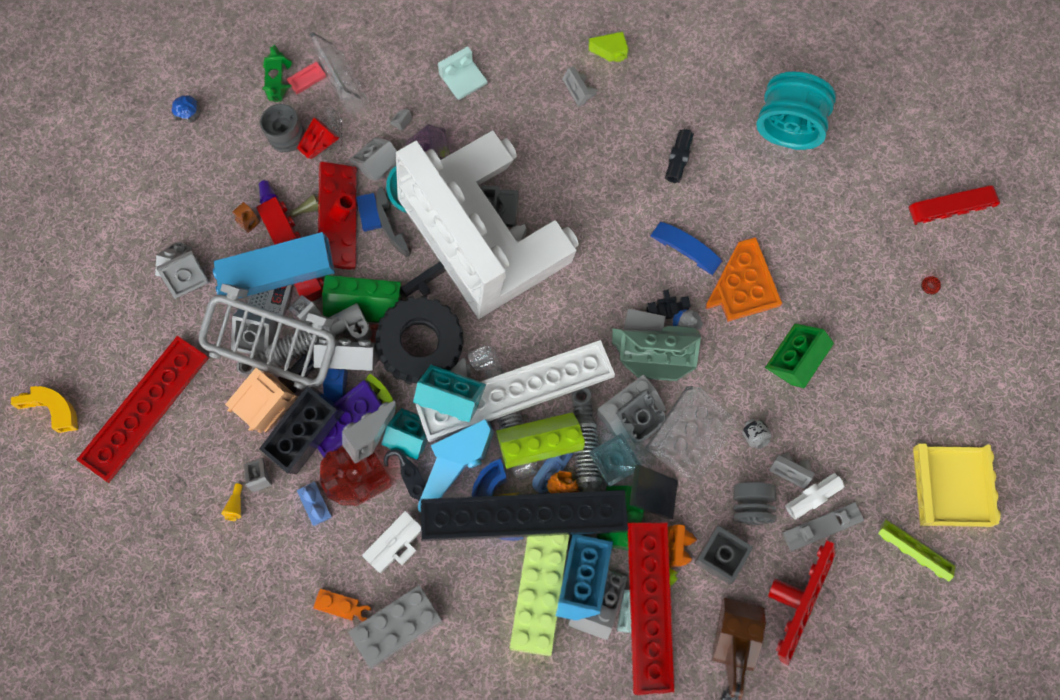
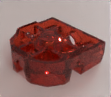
(344, 493)

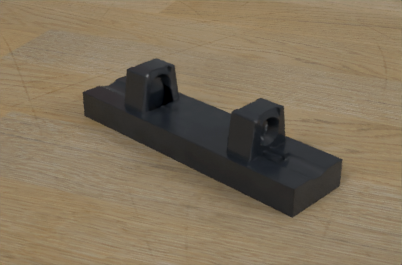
(421, 280)

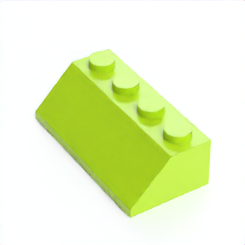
(540, 440)

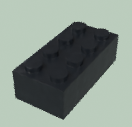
(301, 430)

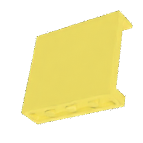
(956, 486)

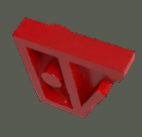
(316, 139)

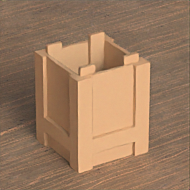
(261, 400)

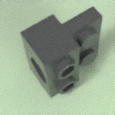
(508, 202)

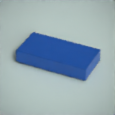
(368, 212)

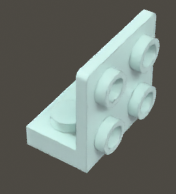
(461, 73)

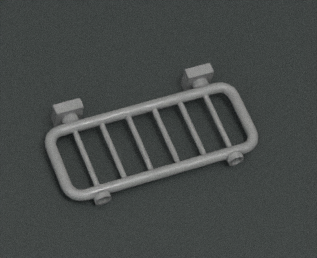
(317, 329)

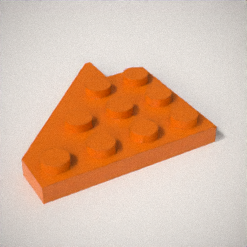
(745, 284)

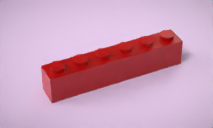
(282, 230)

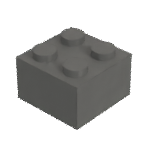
(724, 555)

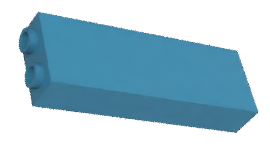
(276, 265)

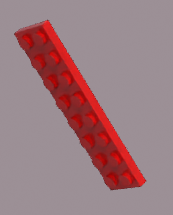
(142, 409)
(650, 608)

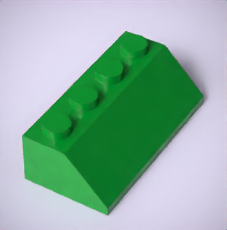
(371, 295)

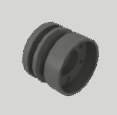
(282, 127)
(754, 499)

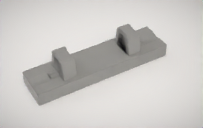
(822, 527)

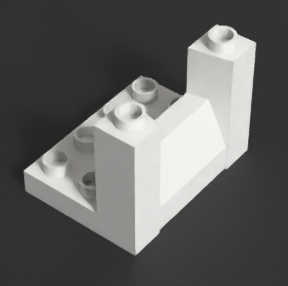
(467, 230)

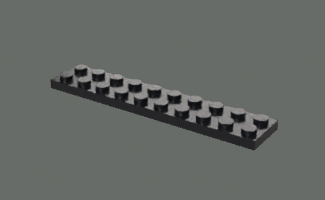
(523, 515)

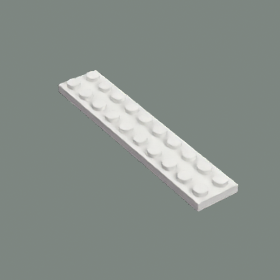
(527, 388)

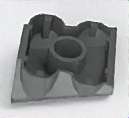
(641, 417)

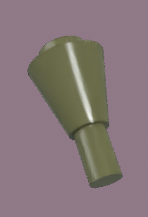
(307, 206)

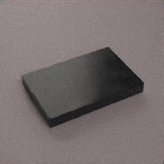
(653, 492)

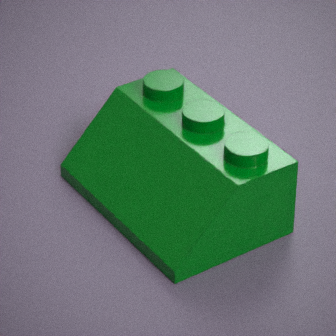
(800, 354)
(634, 515)

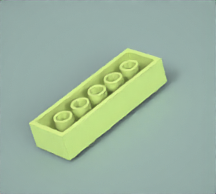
(539, 594)

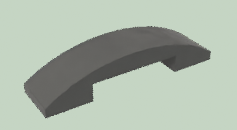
(398, 240)

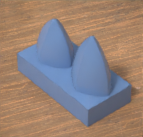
(314, 503)

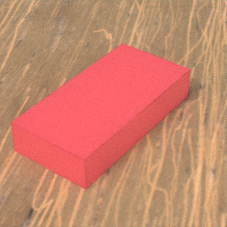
(306, 78)

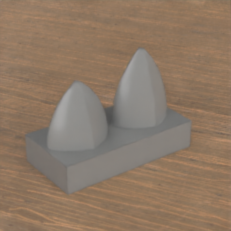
(575, 83)
(796, 473)

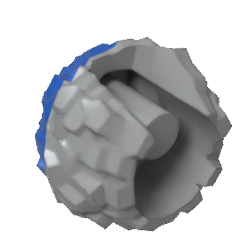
(687, 318)

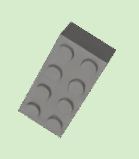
(395, 627)

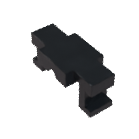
(668, 305)

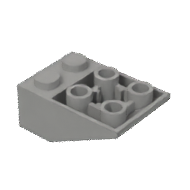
(363, 437)
(602, 624)

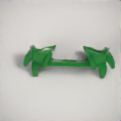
(273, 87)

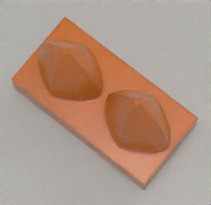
(677, 539)

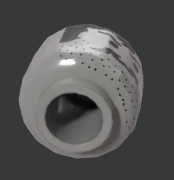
(756, 433)

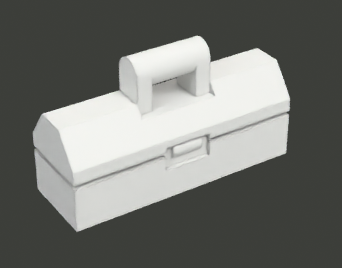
(397, 536)

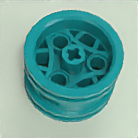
(796, 110)

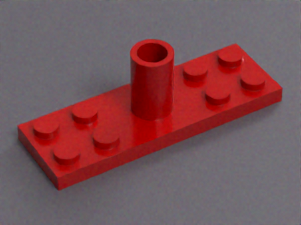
(338, 212)
(801, 600)

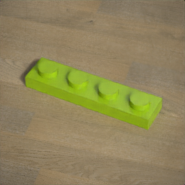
(917, 550)

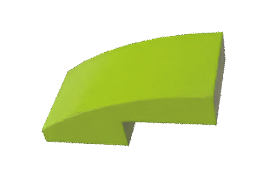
(377, 386)

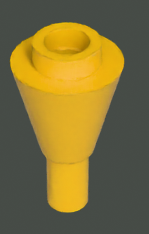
(233, 507)

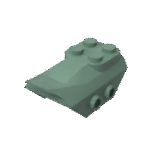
(658, 354)

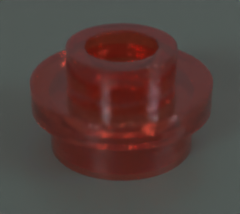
(934, 281)

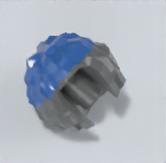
(186, 108)

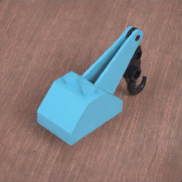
(452, 454)

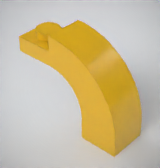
(62, 412)

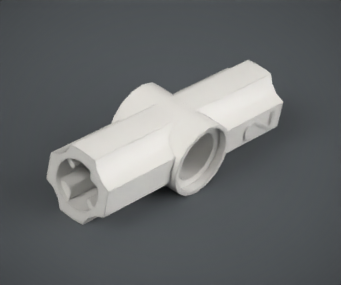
(814, 496)

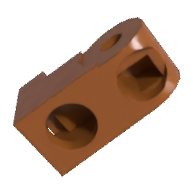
(244, 216)

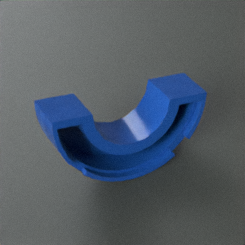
(489, 481)

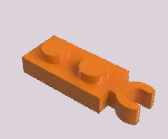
(339, 605)

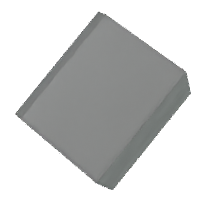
(401, 119)

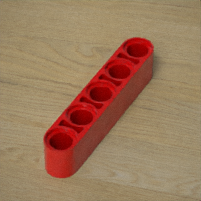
(953, 204)

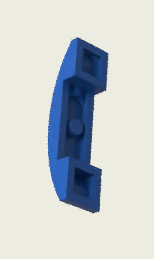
(688, 246)

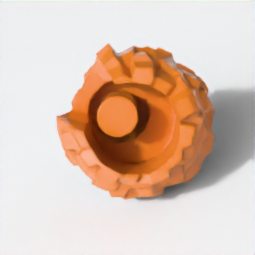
(562, 483)

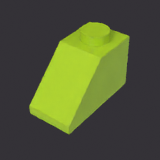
(610, 46)

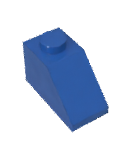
(335, 384)

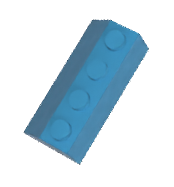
(584, 578)

